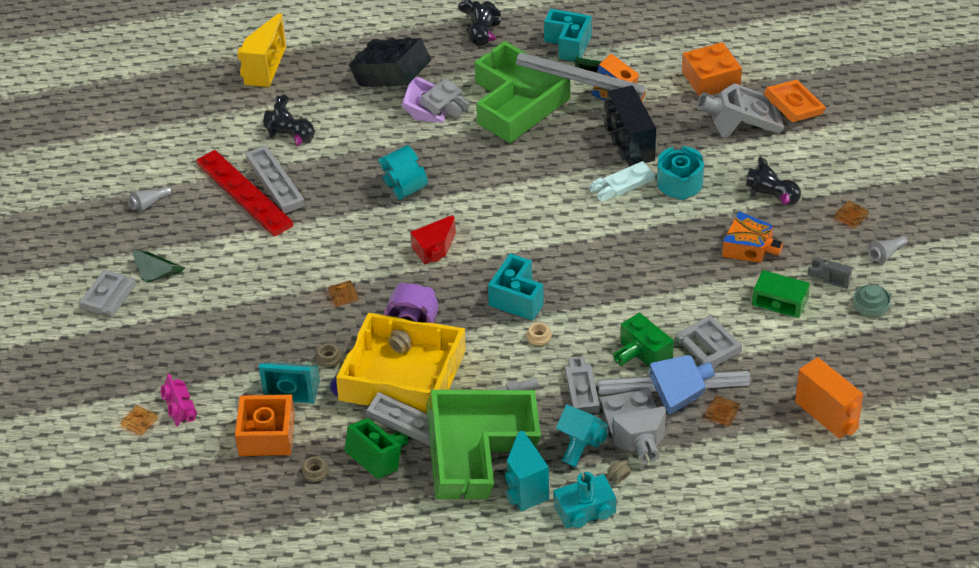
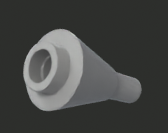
(143, 199)
(883, 250)

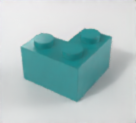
(569, 31)
(514, 289)

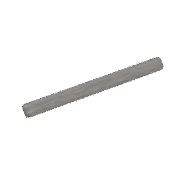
(575, 73)
(625, 385)

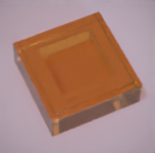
(851, 214)
(343, 293)
(722, 410)
(139, 420)

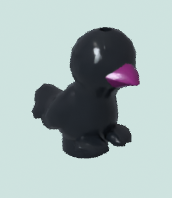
(482, 17)
(282, 122)
(766, 182)

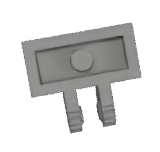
(445, 97)

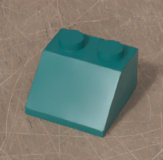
(290, 379)
(526, 474)

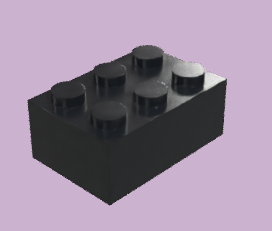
(390, 62)
(630, 126)

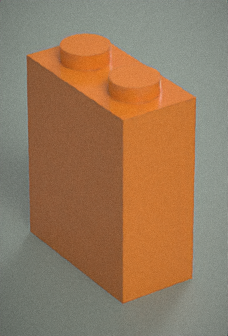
(829, 398)

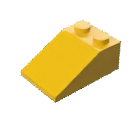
(262, 53)

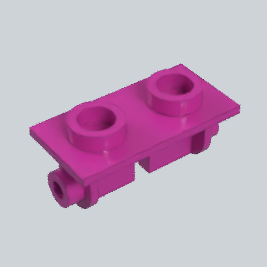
(178, 401)

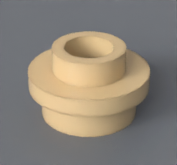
(539, 328)

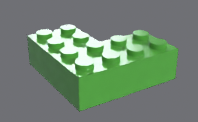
(517, 95)
(470, 426)

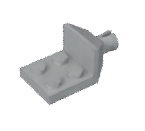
(739, 105)
(635, 422)

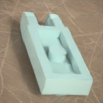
(622, 181)

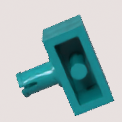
(582, 430)
(584, 500)

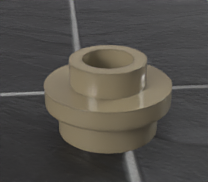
(399, 341)
(328, 355)
(315, 463)
(618, 471)

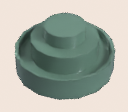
(871, 300)

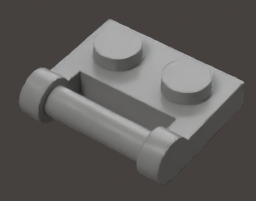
(713, 337)

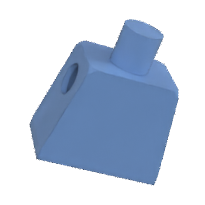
(679, 381)

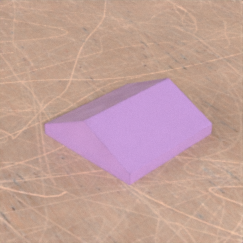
(411, 104)

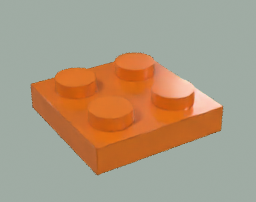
(794, 100)

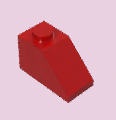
(434, 239)

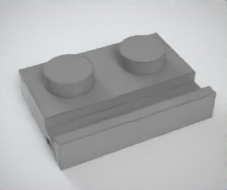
(107, 293)

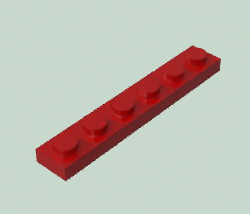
(245, 193)

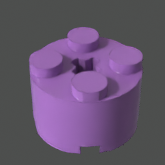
(412, 303)

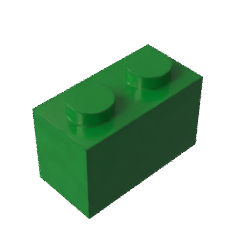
(780, 294)

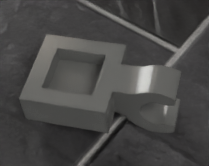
(832, 273)

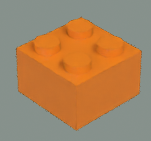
(711, 69)
(265, 425)

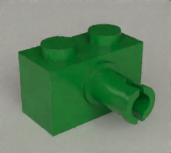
(643, 340)
(374, 447)

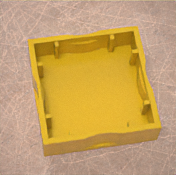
(406, 376)

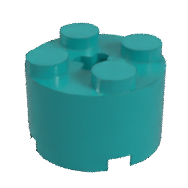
(403, 172)
(680, 172)

